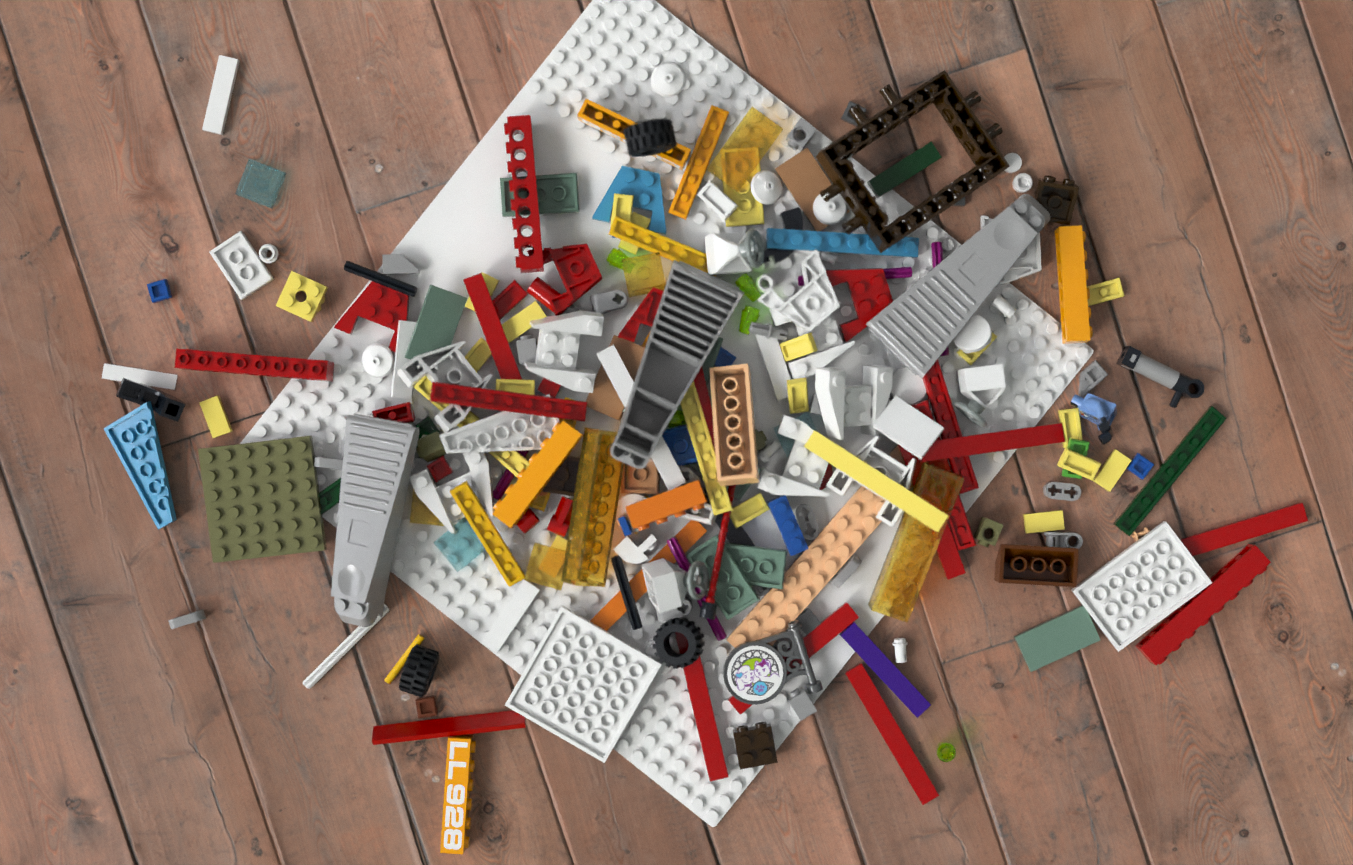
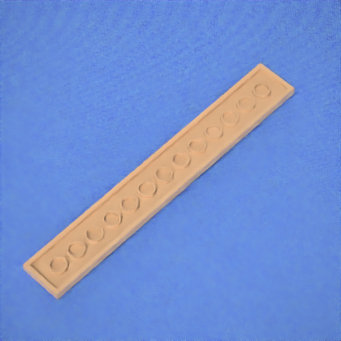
(814, 566)

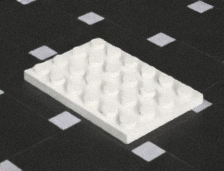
(1141, 586)

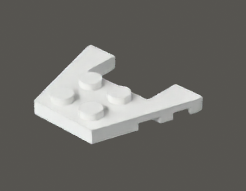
(1027, 263)
(810, 303)

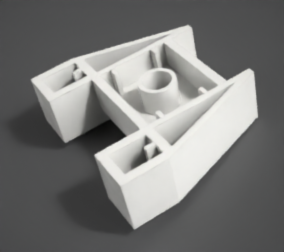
(827, 342)
(559, 348)
(448, 367)
(853, 404)
(887, 465)
(803, 468)
(440, 499)

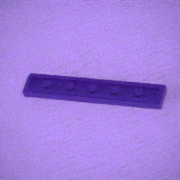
(885, 669)

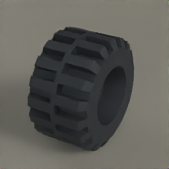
(650, 137)
(663, 647)
(419, 670)

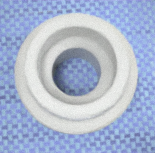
(264, 249)
(767, 277)

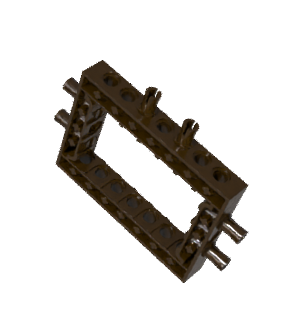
(962, 122)

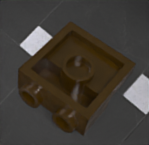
(1057, 198)
(565, 478)
(755, 745)

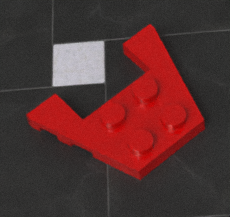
(576, 270)
(868, 292)
(379, 306)
(643, 315)

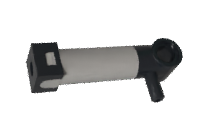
(1134, 360)

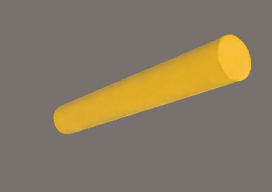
(400, 664)

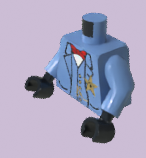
(1097, 411)

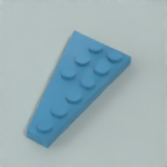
(140, 452)

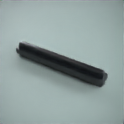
(380, 278)
(626, 592)

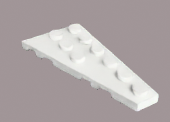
(500, 433)

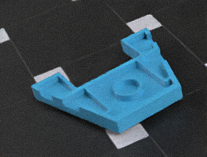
(647, 195)

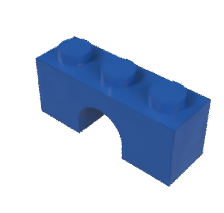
(787, 525)

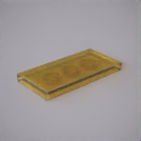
(744, 149)

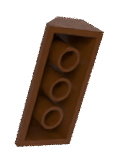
(1036, 565)

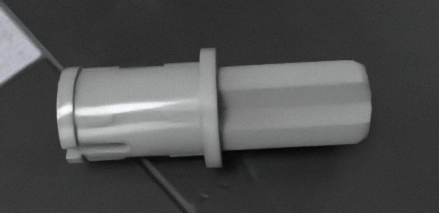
(768, 330)

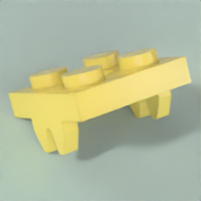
(312, 304)

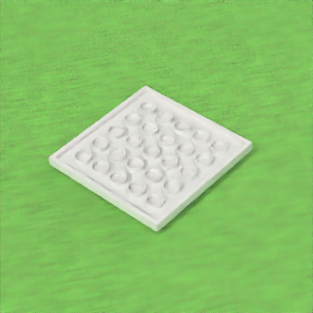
(583, 684)

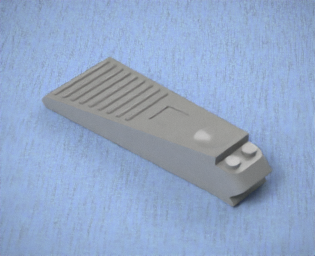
(939, 304)
(682, 335)
(370, 510)

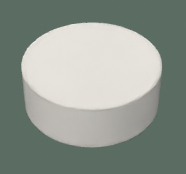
(1014, 162)
(1022, 182)

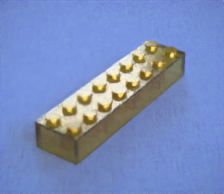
(593, 511)
(914, 546)

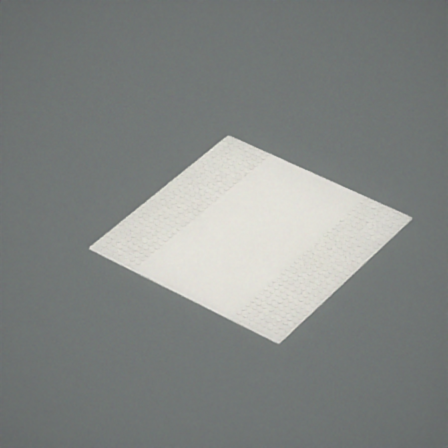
(463, 233)

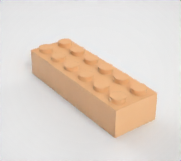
(734, 425)

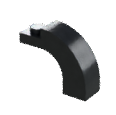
(791, 220)
(162, 403)

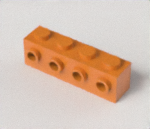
(666, 504)

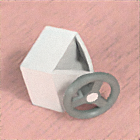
(733, 252)
(982, 387)
(669, 583)

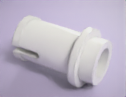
(1002, 305)
(768, 451)
(900, 650)

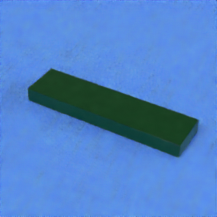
(904, 169)

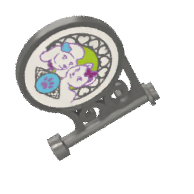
(758, 672)

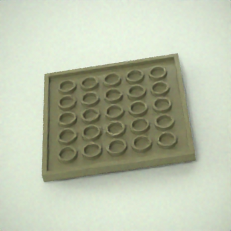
(262, 499)

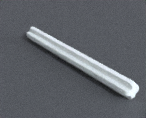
(339, 652)

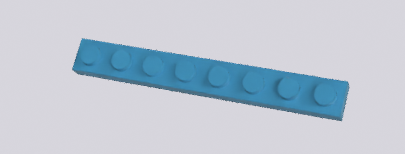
(836, 243)

